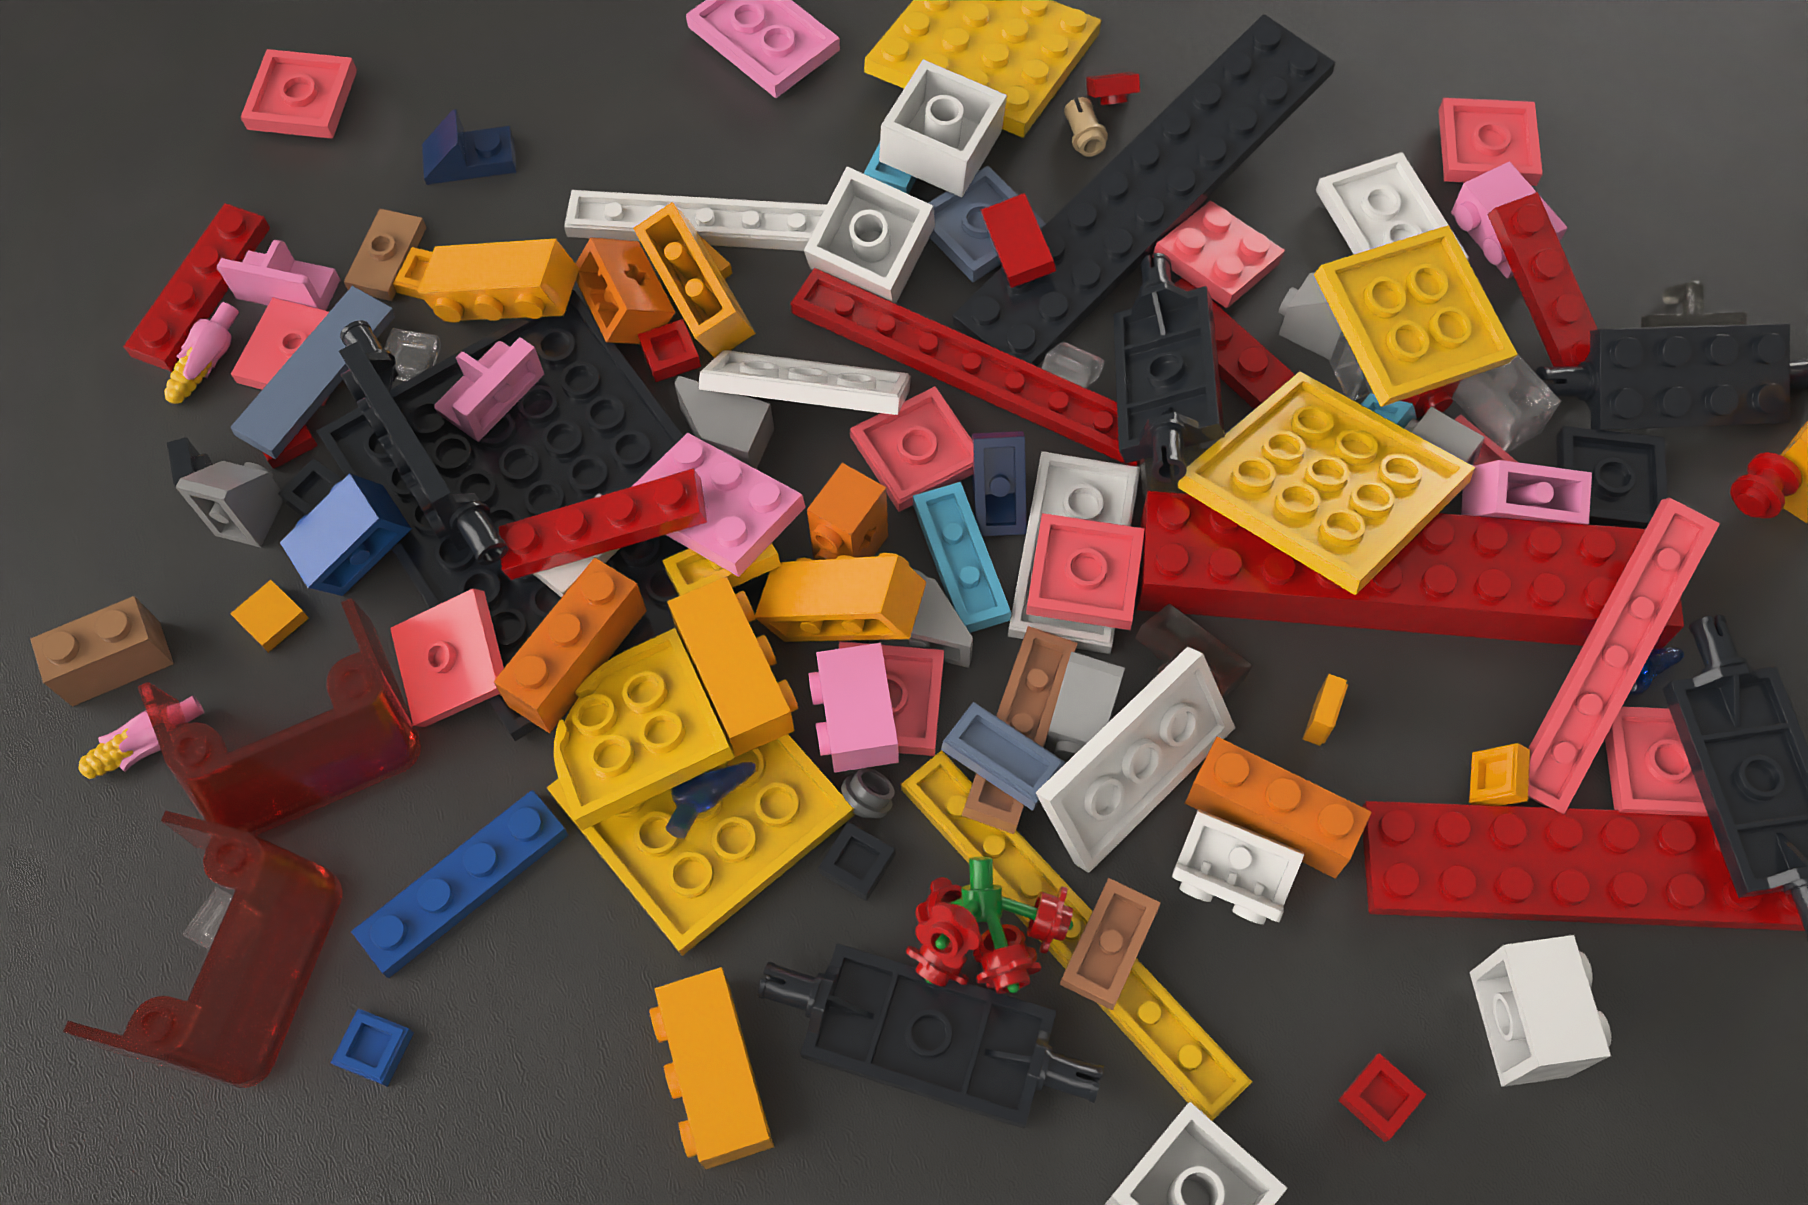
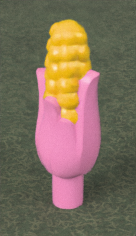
(200, 353)
(129, 743)

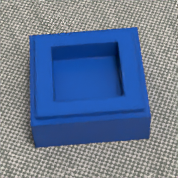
(372, 1047)

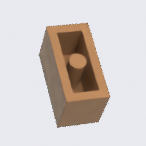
(101, 651)

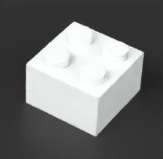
(942, 128)
(870, 235)
(1540, 1011)
(1197, 1166)

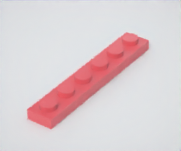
(1616, 651)

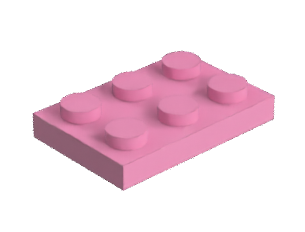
(765, 39)
(741, 504)

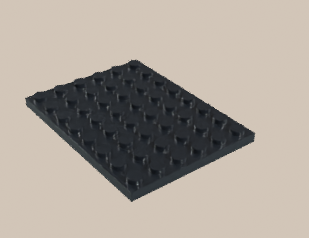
(568, 439)

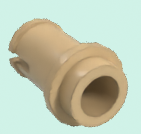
(1088, 135)

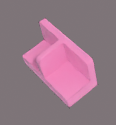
(279, 277)
(490, 386)

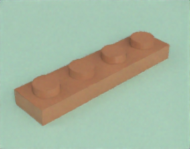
(1029, 709)

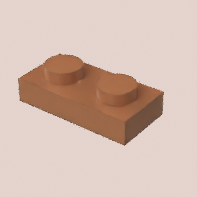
(1110, 944)

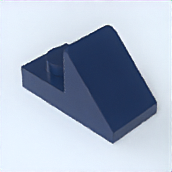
(461, 155)
(999, 483)

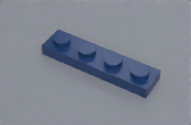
(459, 884)

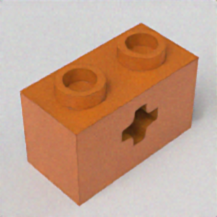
(621, 289)
(848, 516)

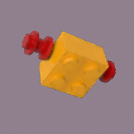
(1776, 482)

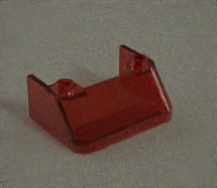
(304, 765)
(252, 970)

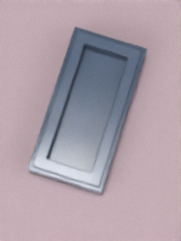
(1001, 755)

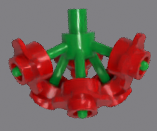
(951, 929)

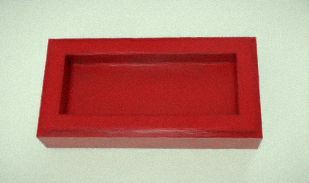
(1018, 240)

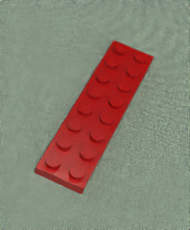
(1557, 867)

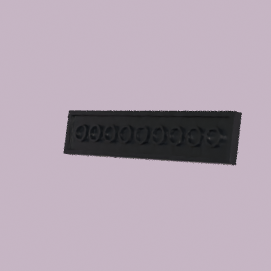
(1149, 190)

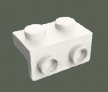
(1237, 867)

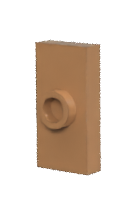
(384, 253)

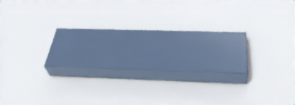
(307, 376)

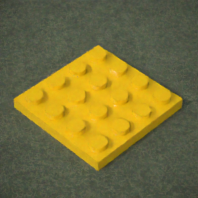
(1002, 44)
(1326, 481)
(730, 849)

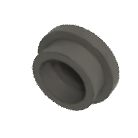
(868, 793)

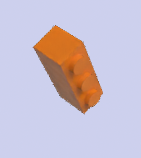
(571, 644)
(1279, 806)

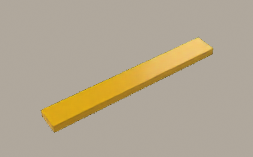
(1144, 1007)

